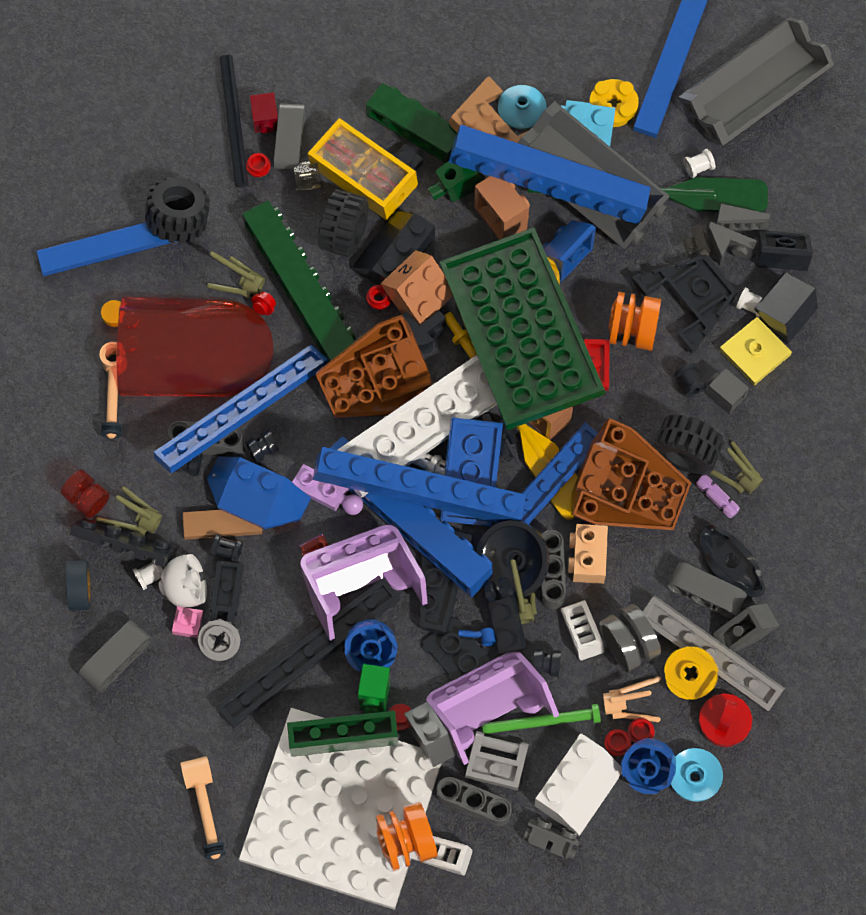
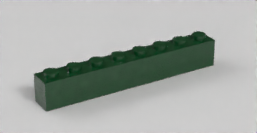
(298, 280)

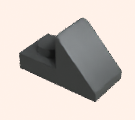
(726, 240)

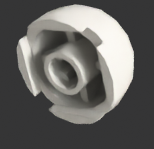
(182, 582)

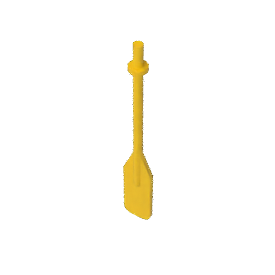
(536, 448)

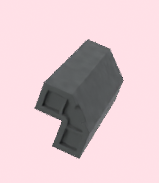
(756, 81)
(567, 138)

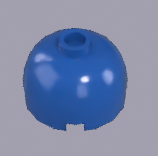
(370, 644)
(649, 766)

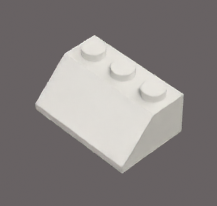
(579, 785)

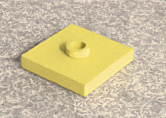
(755, 351)

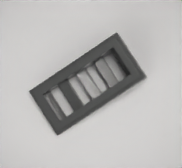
(742, 219)

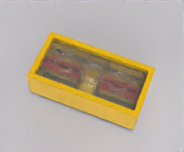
(363, 168)

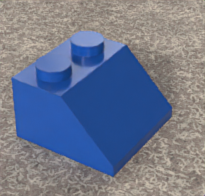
(570, 246)

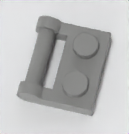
(493, 768)

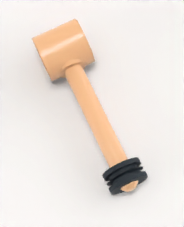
(111, 428)
(197, 775)

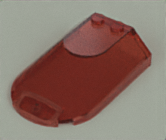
(189, 347)

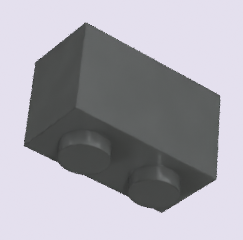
(430, 734)

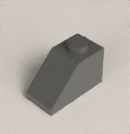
(747, 627)

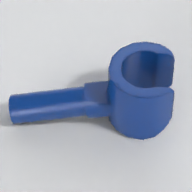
(487, 635)

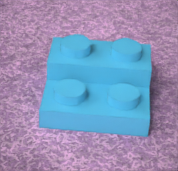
(594, 117)

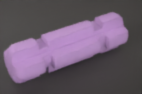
(717, 496)

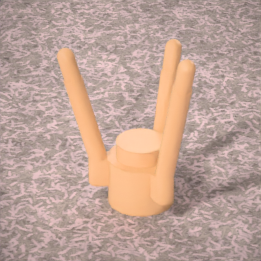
(616, 700)

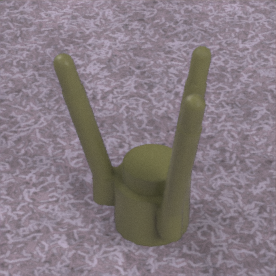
(250, 280)
(748, 479)
(147, 516)
(526, 609)

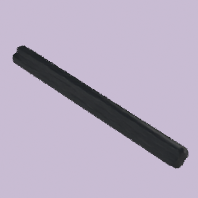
(233, 121)

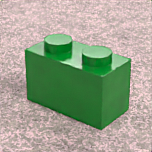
(374, 688)

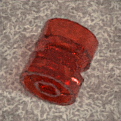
(87, 495)

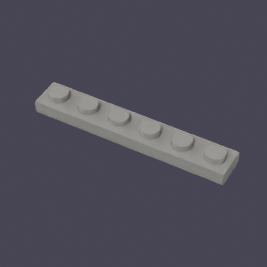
(731, 666)

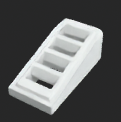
(588, 645)
(463, 859)

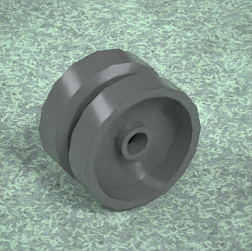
(630, 637)

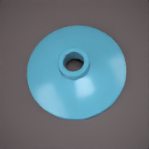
(518, 115)
(703, 764)

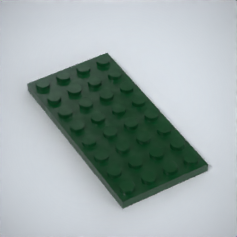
(521, 328)

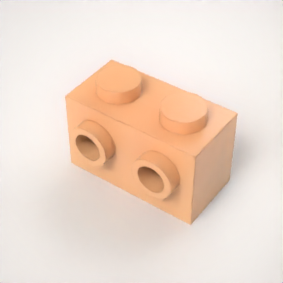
(589, 553)

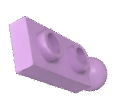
(327, 494)

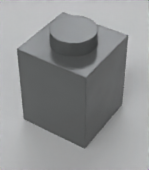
(727, 390)

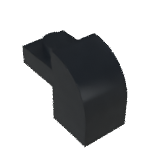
(429, 329)

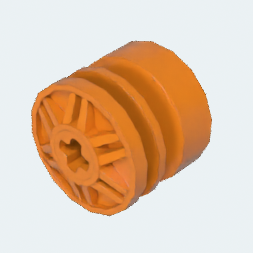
(634, 321)
(406, 836)

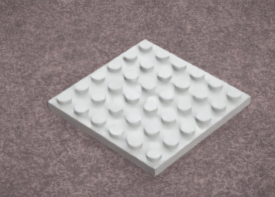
(323, 810)

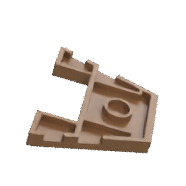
(480, 115)

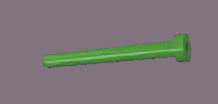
(543, 720)

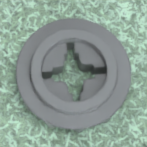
(222, 651)

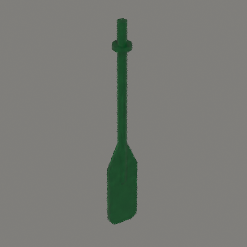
(710, 193)

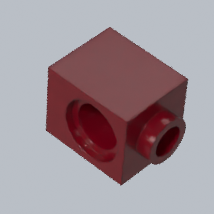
(264, 112)

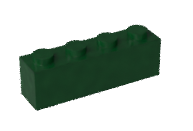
(411, 121)
(342, 733)

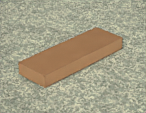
(213, 522)

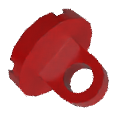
(725, 720)

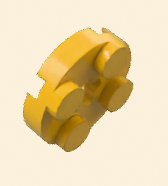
(622, 92)
(676, 676)

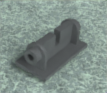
(562, 839)

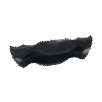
(717, 546)

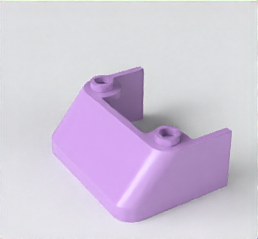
(357, 564)
(487, 695)

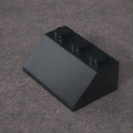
(394, 244)

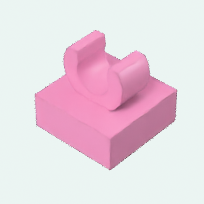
(187, 622)

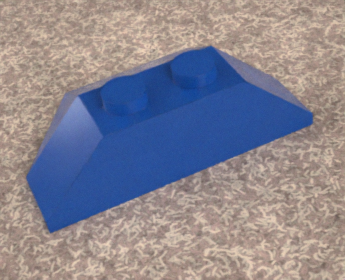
(255, 493)

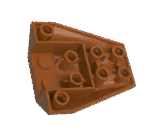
(376, 372)
(627, 482)

